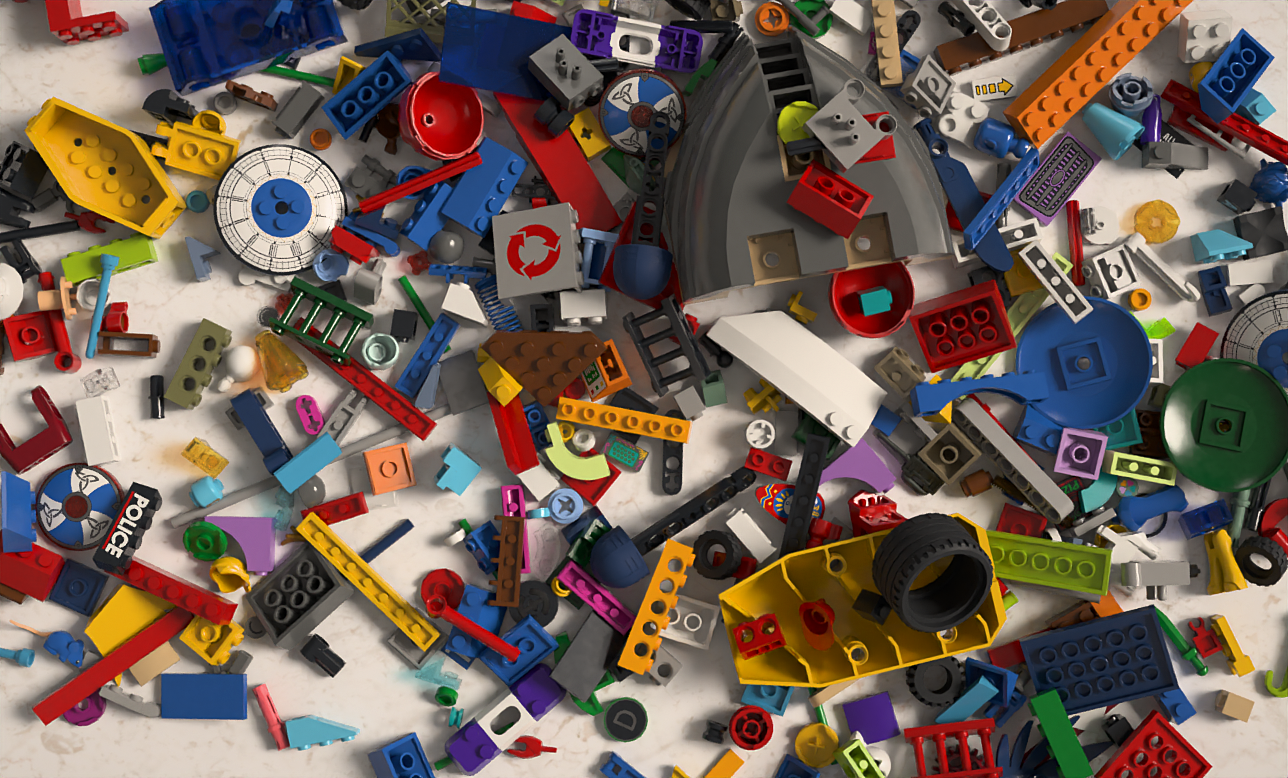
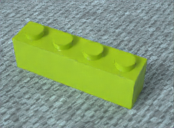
(133, 253)

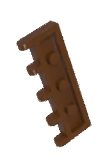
(509, 561)

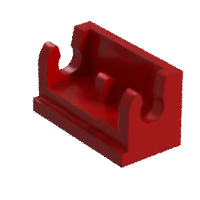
(1196, 346)

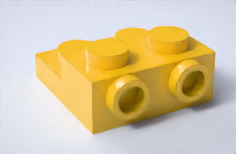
(212, 640)

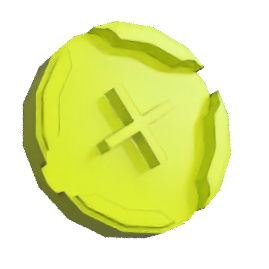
(792, 120)

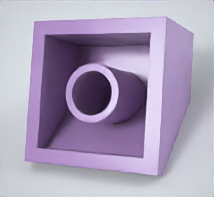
(1080, 453)

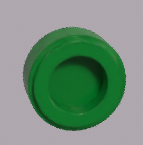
(446, 696)

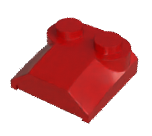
(357, 248)

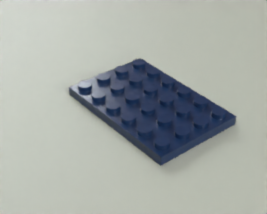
(1102, 660)

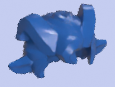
(1271, 183)

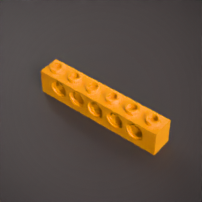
(624, 420)
(672, 551)

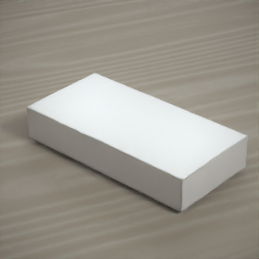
(852, 15)
(1249, 273)

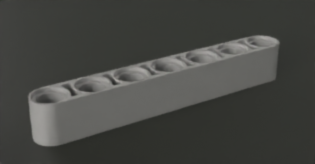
(1012, 460)

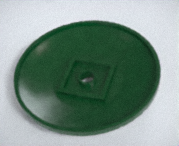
(1257, 421)

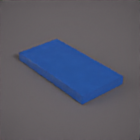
(204, 696)

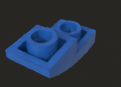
(537, 423)

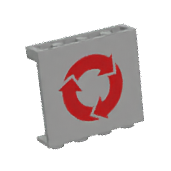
(537, 252)

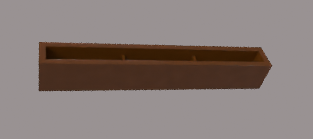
(1026, 30)

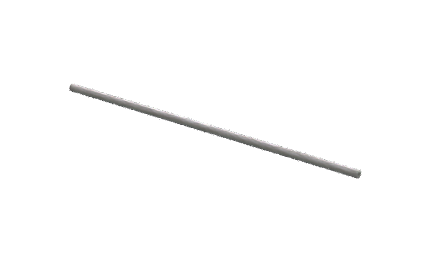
(272, 482)

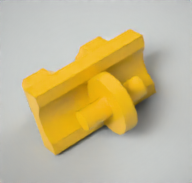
(764, 400)

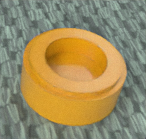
(1139, 299)

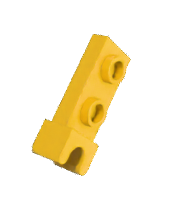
(1237, 662)

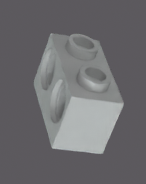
(661, 657)

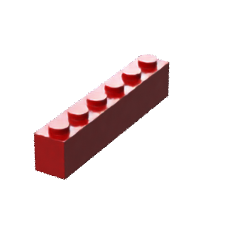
(178, 591)

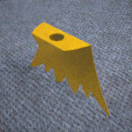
(123, 616)

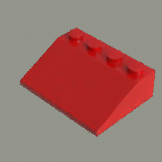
(962, 326)

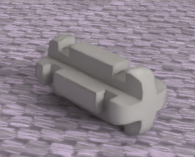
(1089, 221)

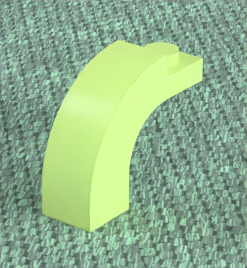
(574, 466)

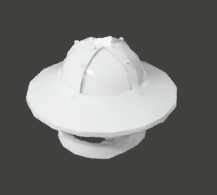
(10, 290)

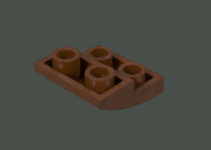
(1152, 444)

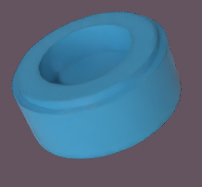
(197, 201)

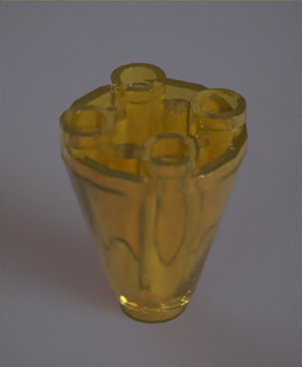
(278, 362)

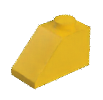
(499, 382)

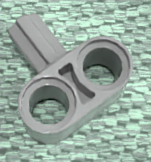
(369, 282)

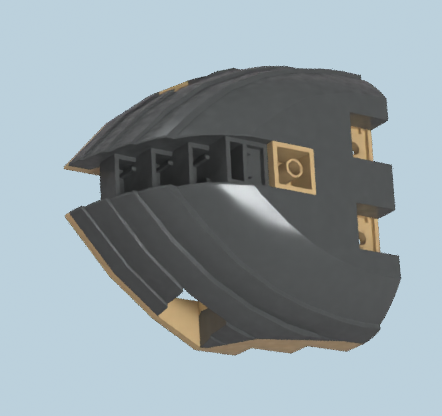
(734, 176)

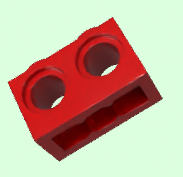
(760, 642)

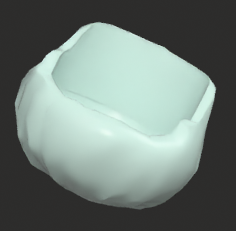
(379, 351)

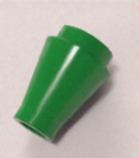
(152, 63)

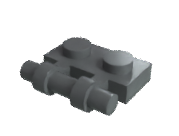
(364, 184)

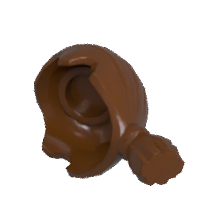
(389, 126)

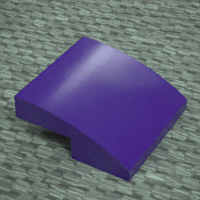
(872, 717)

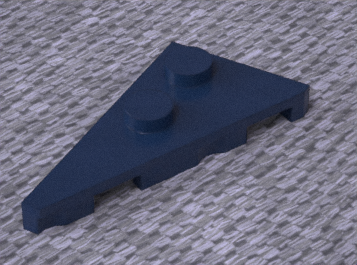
(405, 46)

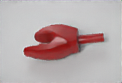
(87, 221)
(533, 748)

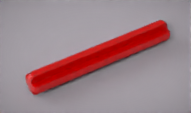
(1075, 242)

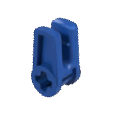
(1007, 712)

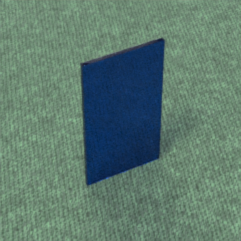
(493, 50)

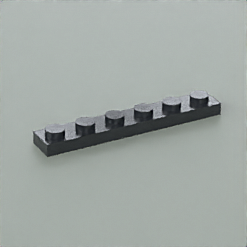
(805, 494)

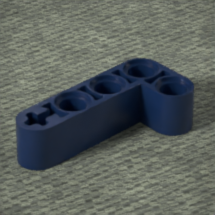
(262, 430)

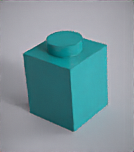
(874, 300)

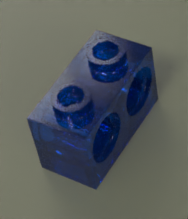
(1205, 519)

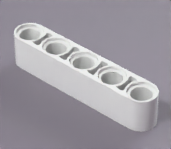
(988, 30)

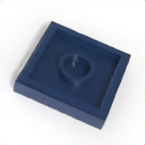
(78, 587)

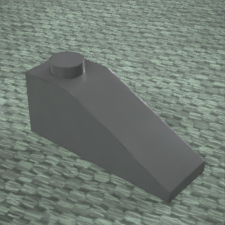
(1174, 156)

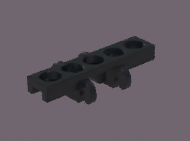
(533, 188)

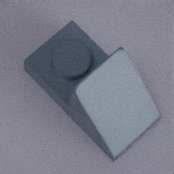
(198, 254)

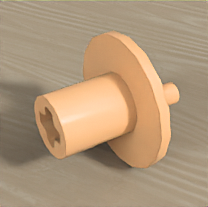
(58, 299)

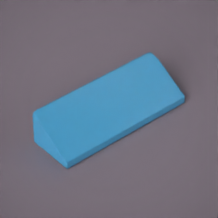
(308, 462)
(970, 700)

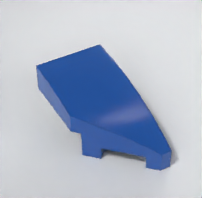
(274, 11)

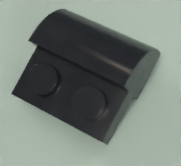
(168, 106)

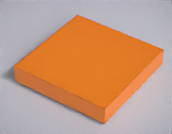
(389, 469)

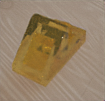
(205, 457)

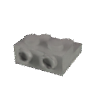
(928, 88)
(1111, 273)

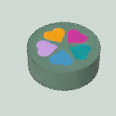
(1126, 487)

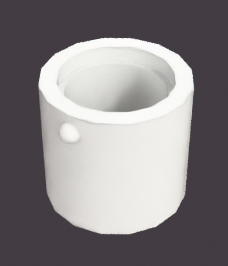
(759, 434)

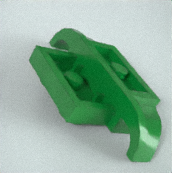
(592, 705)

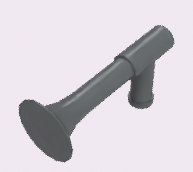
(808, 24)

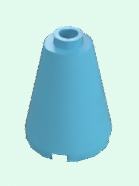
(1111, 129)

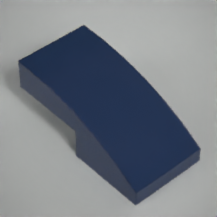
(1213, 291)

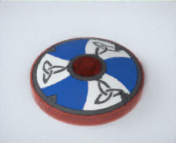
(631, 102)
(78, 505)

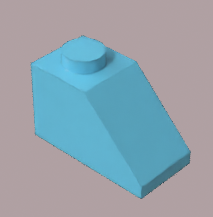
(1255, 107)

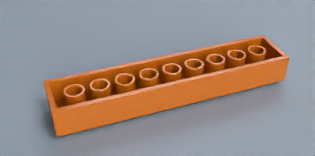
(1088, 66)

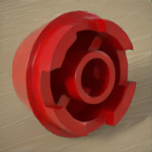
(751, 727)

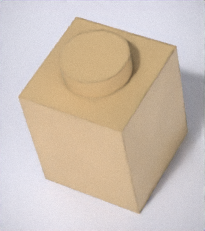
(1234, 705)

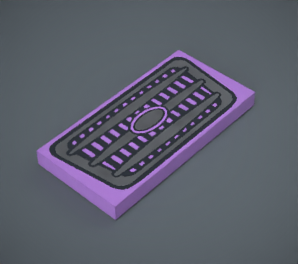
(1057, 179)

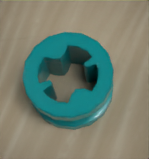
(456, 717)

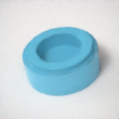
(538, 513)

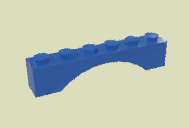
(1022, 388)

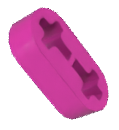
(305, 416)

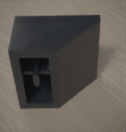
(22, 169)

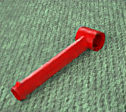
(59, 330)
(471, 628)

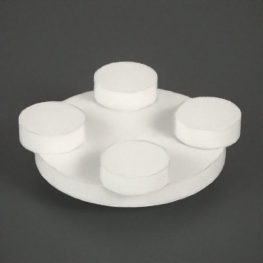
(1106, 226)

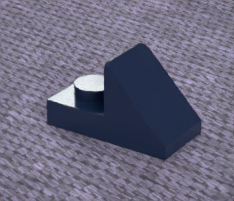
(374, 221)

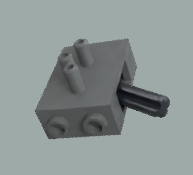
(568, 72)

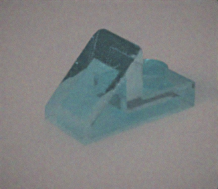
(434, 674)

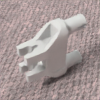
(1124, 547)

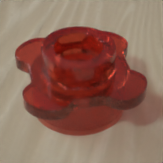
(413, 261)

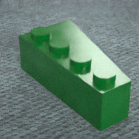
(1060, 734)

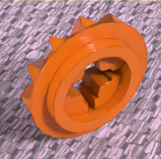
(777, 11)

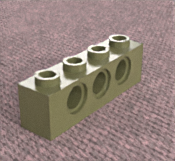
(187, 369)

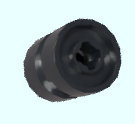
(554, 117)

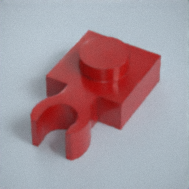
(1205, 641)

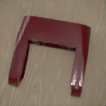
(43, 444)

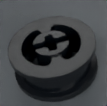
(543, 619)

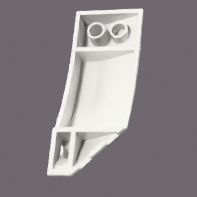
(802, 370)

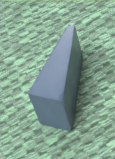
(427, 395)

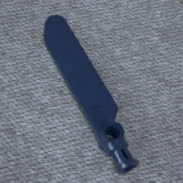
(964, 198)

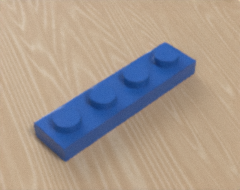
(427, 355)

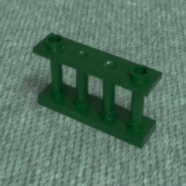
(321, 300)

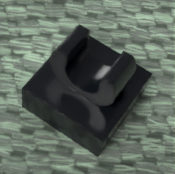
(620, 672)

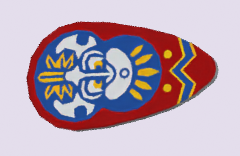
(777, 500)

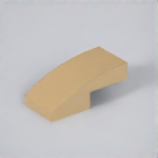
(154, 663)

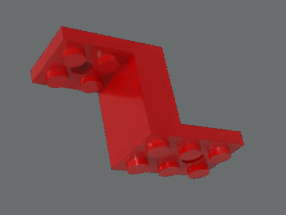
(71, 27)

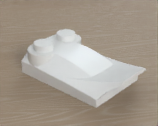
(690, 621)

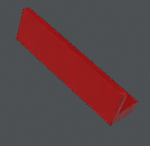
(514, 434)

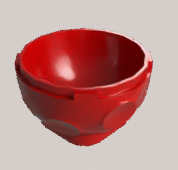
(452, 116)

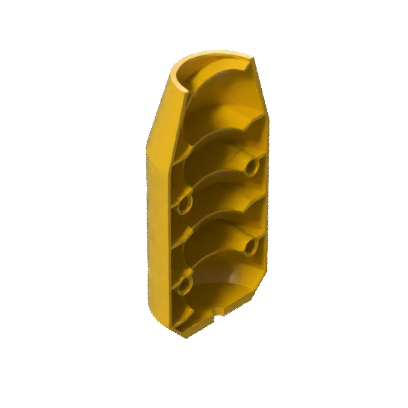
(883, 648)

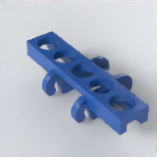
(450, 270)

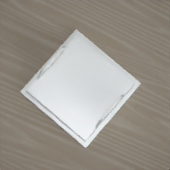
(360, 482)

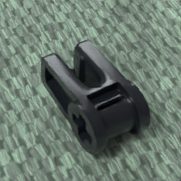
(27, 260)

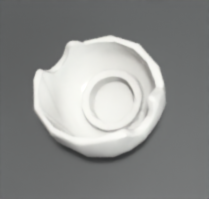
(88, 292)

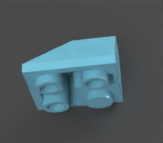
(1216, 245)

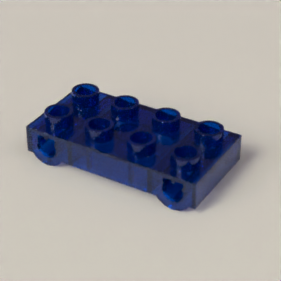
(228, 38)

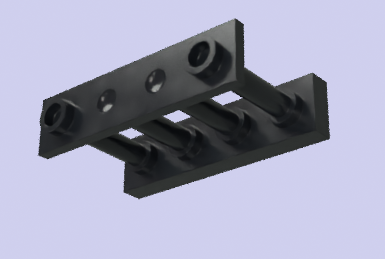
(679, 328)

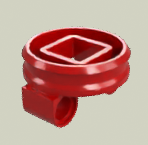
(1273, 515)

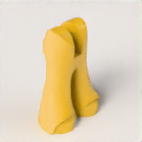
(1224, 571)

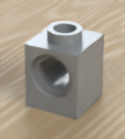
(690, 404)

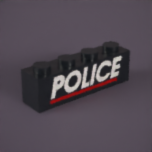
(127, 529)

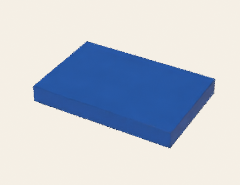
(533, 643)

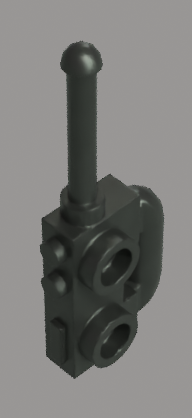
(915, 466)

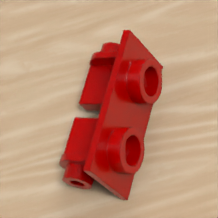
(768, 464)

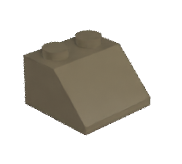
(950, 453)

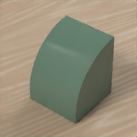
(714, 389)

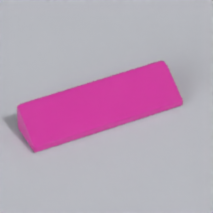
(514, 505)
(597, 597)

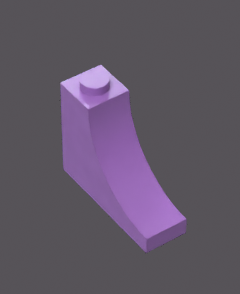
(860, 464)
(255, 537)

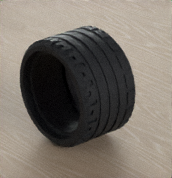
(953, 594)

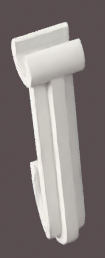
(1185, 290)

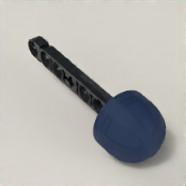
(642, 267)
(619, 560)

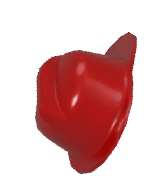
(817, 623)

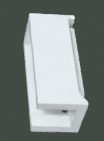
(749, 534)

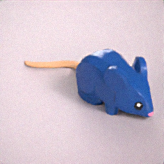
(60, 643)

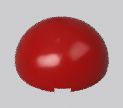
(845, 304)

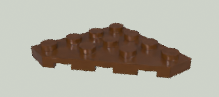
(544, 360)

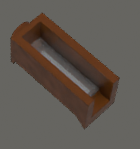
(129, 344)

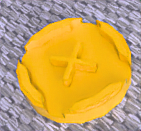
(816, 744)

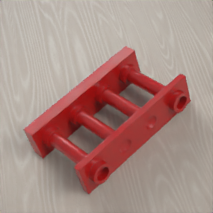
(961, 731)

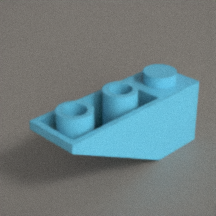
(314, 729)

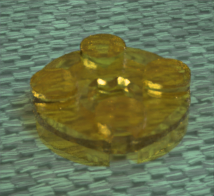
(1161, 210)

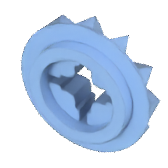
(566, 516)

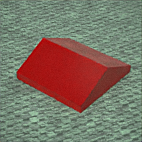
(30, 335)

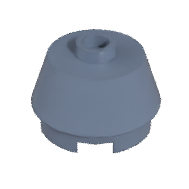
(1130, 94)

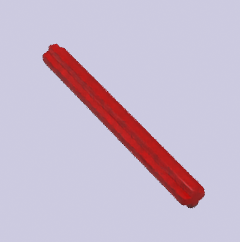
(420, 182)

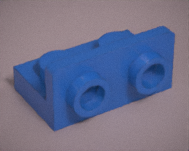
(483, 547)

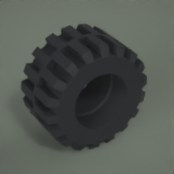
(945, 694)

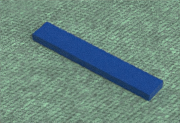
(1001, 199)

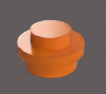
(320, 139)

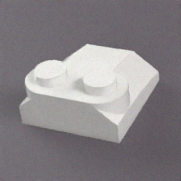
(970, 114)

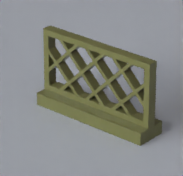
(433, 31)

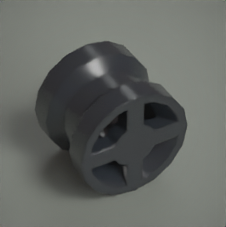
(715, 732)

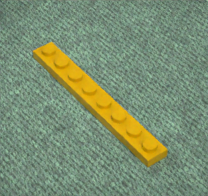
(368, 581)

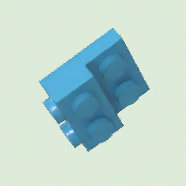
(769, 697)

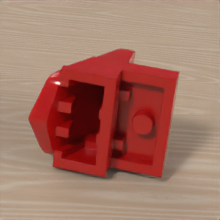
(872, 513)

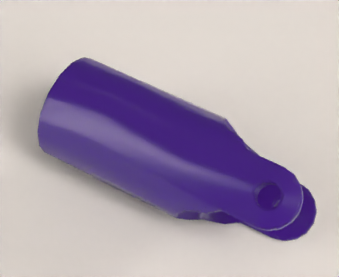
(1152, 122)

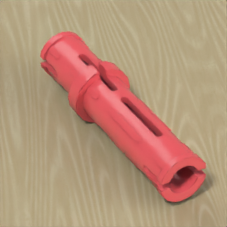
(274, 723)

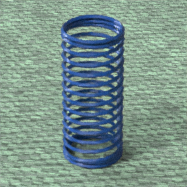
(488, 282)

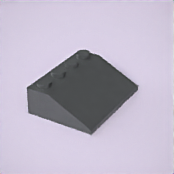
(298, 596)

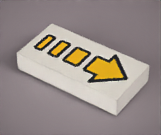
(994, 88)

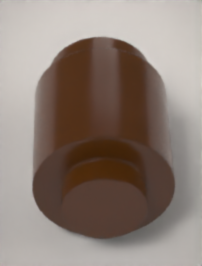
(976, 483)

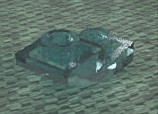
(283, 516)

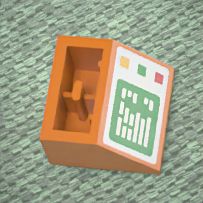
(606, 374)

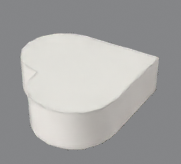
(1251, 293)

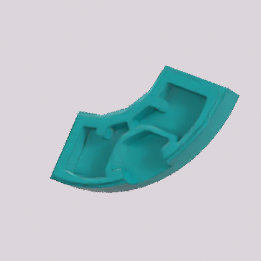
(1097, 492)

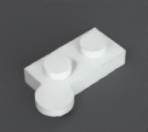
(248, 277)

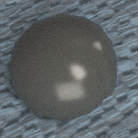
(446, 247)
(312, 491)

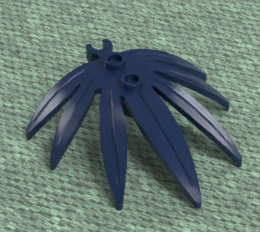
(1012, 764)

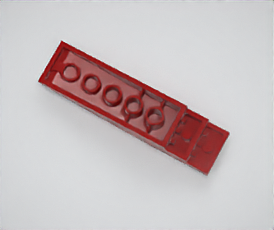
(560, 164)

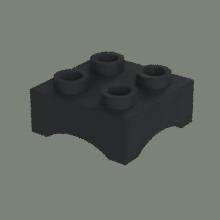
(1264, 230)

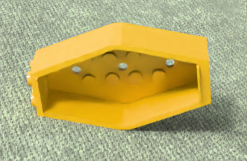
(85, 168)

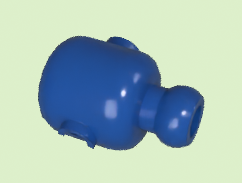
(998, 139)

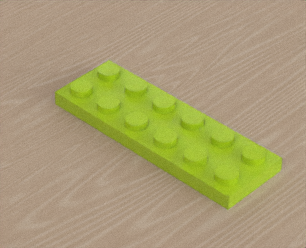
(1050, 562)

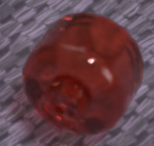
(283, 301)

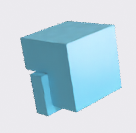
(457, 471)

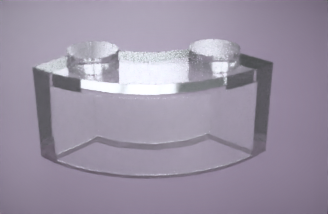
(547, 550)

